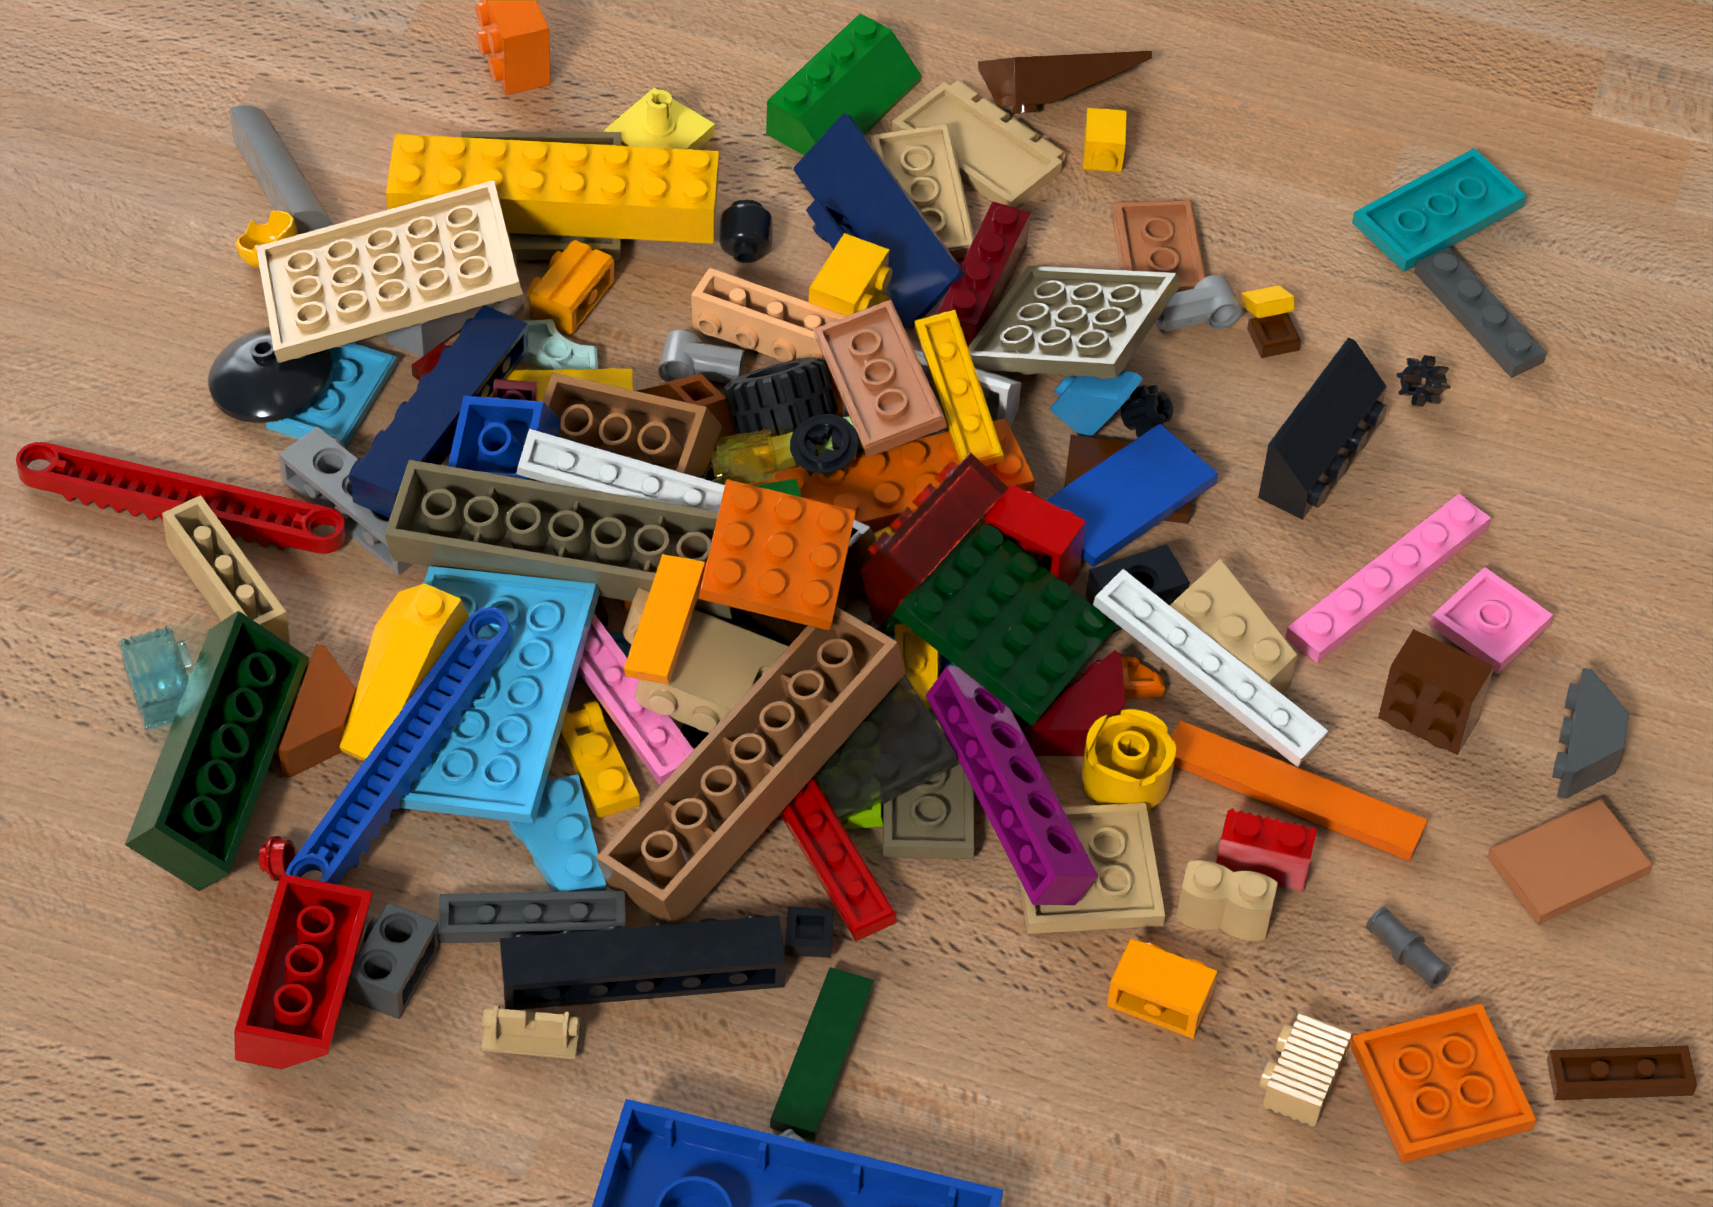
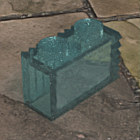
(156, 674)

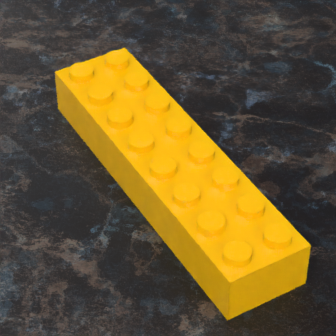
(568, 185)

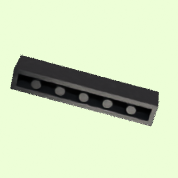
(642, 962)

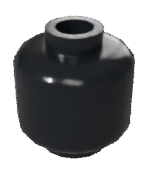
(746, 230)

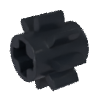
(1412, 380)
(1146, 409)

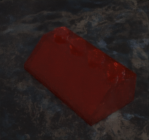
(928, 533)

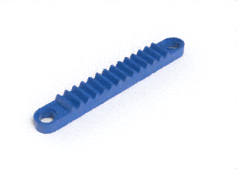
(404, 749)

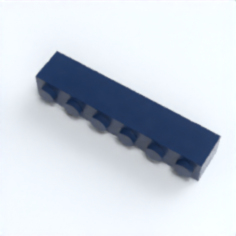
(426, 424)

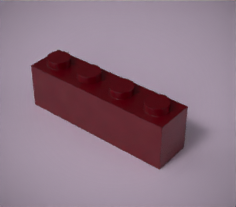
(988, 267)

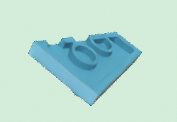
(563, 838)

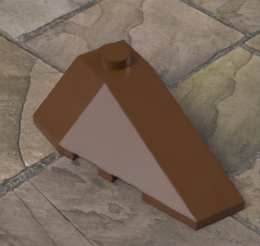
(1045, 79)

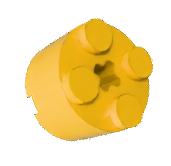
(1128, 759)

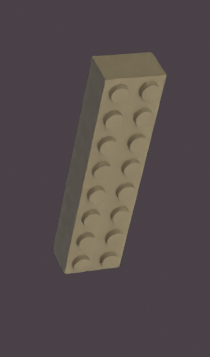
(543, 530)

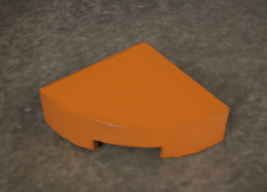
(1140, 680)

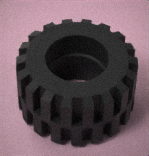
(780, 396)

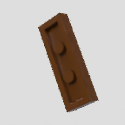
(1621, 1072)

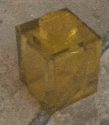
(745, 458)

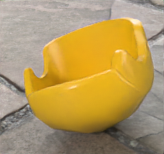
(279, 226)

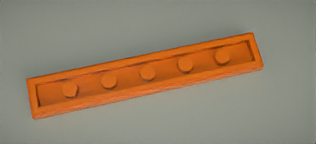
(1297, 791)

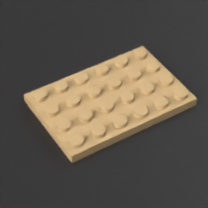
(387, 271)

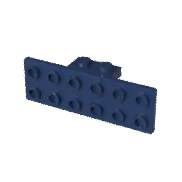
(865, 200)

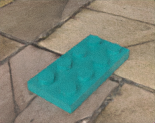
(1439, 209)

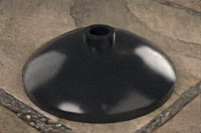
(257, 389)

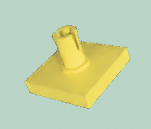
(662, 123)

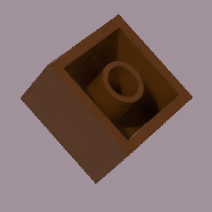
(1435, 692)

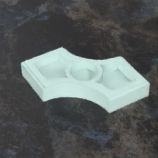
(553, 351)

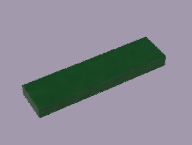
(822, 1053)

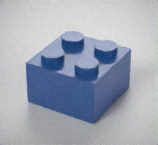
(494, 433)

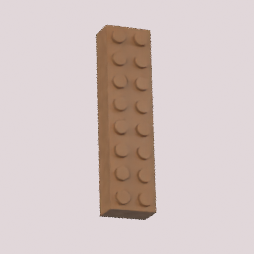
(750, 766)

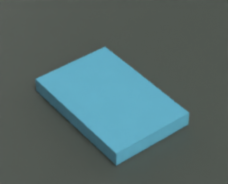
(355, 386)

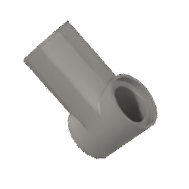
(1208, 303)
(688, 356)

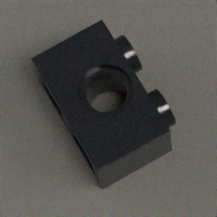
(1153, 568)

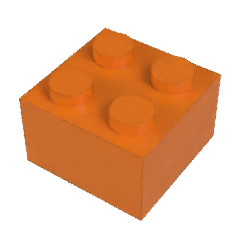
(515, 42)

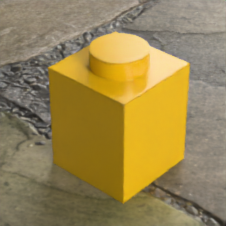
(1104, 140)

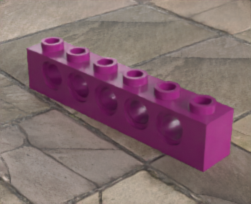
(1012, 790)

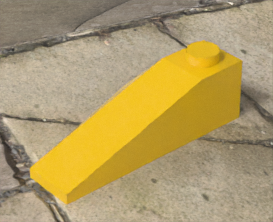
(399, 657)

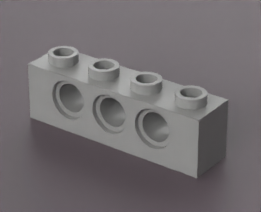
(319, 472)

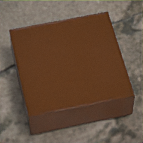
(1274, 335)

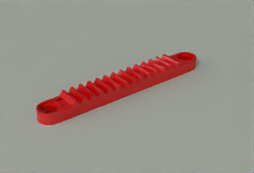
(158, 490)

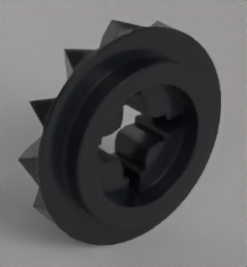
(817, 431)

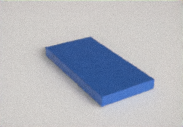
(1134, 491)

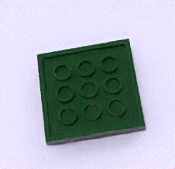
(1005, 621)

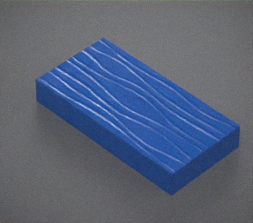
(700, 1162)

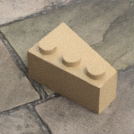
(1234, 621)

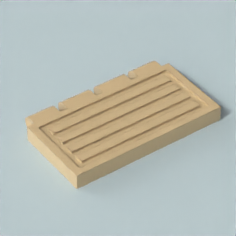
(992, 152)

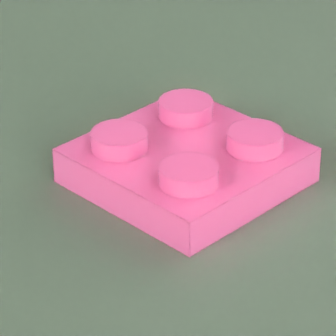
(1491, 619)

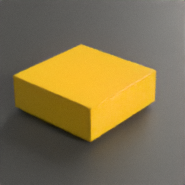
(1268, 301)

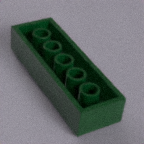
(217, 752)

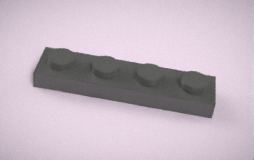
(1480, 312)
(504, 915)

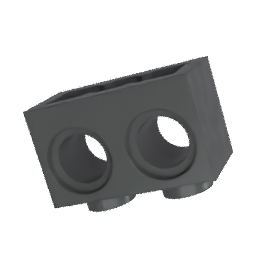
(401, 962)

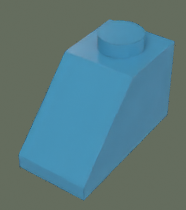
(1090, 402)

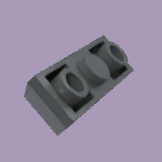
(1592, 735)

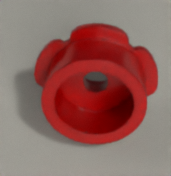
(276, 856)

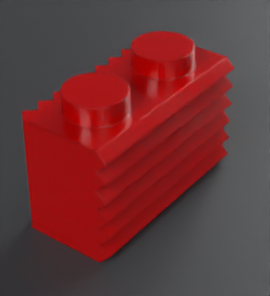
(1267, 848)

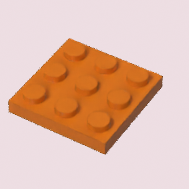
(777, 555)
(1442, 1083)

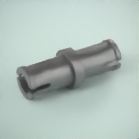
(1408, 947)

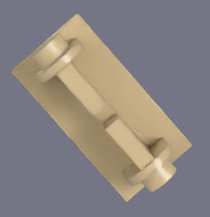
(530, 1033)

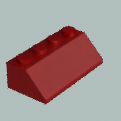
(300, 972)

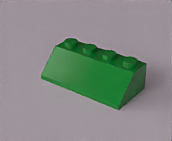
(855, 74)

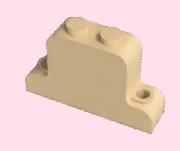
(711, 672)

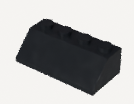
(1323, 432)

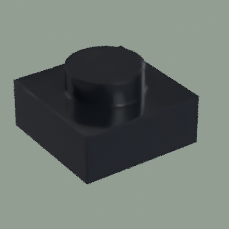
(809, 932)

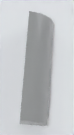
(276, 168)

